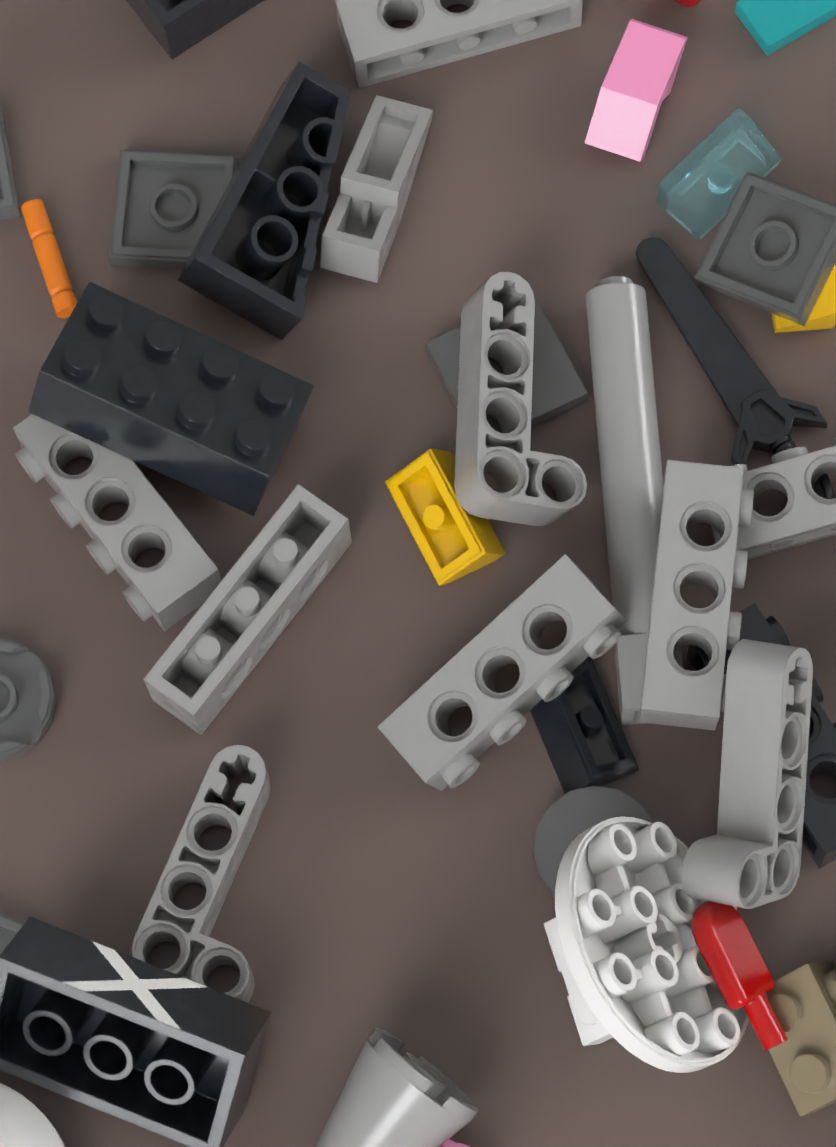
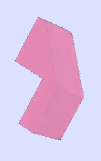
(634, 89)

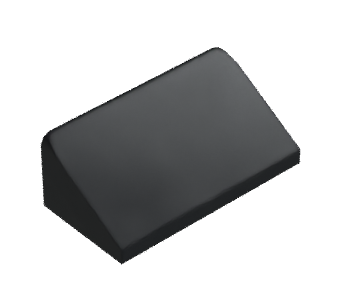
(584, 733)

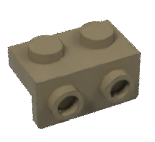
(807, 1014)

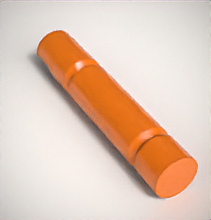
(49, 257)

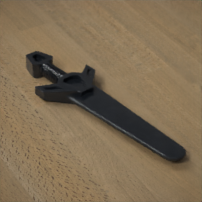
(751, 400)

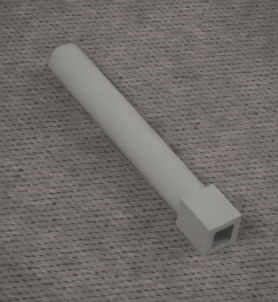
(628, 468)

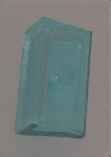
(706, 181)

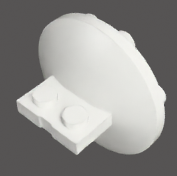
(632, 950)

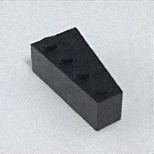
(269, 217)

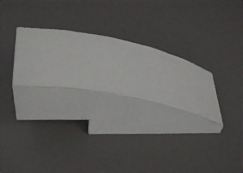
(375, 189)

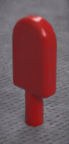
(737, 967)

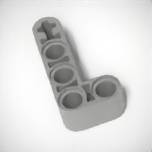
(500, 325)
(761, 780)
(211, 869)

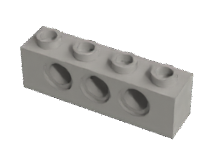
(438, 35)
(693, 496)
(805, 515)
(162, 591)
(249, 609)
(514, 637)

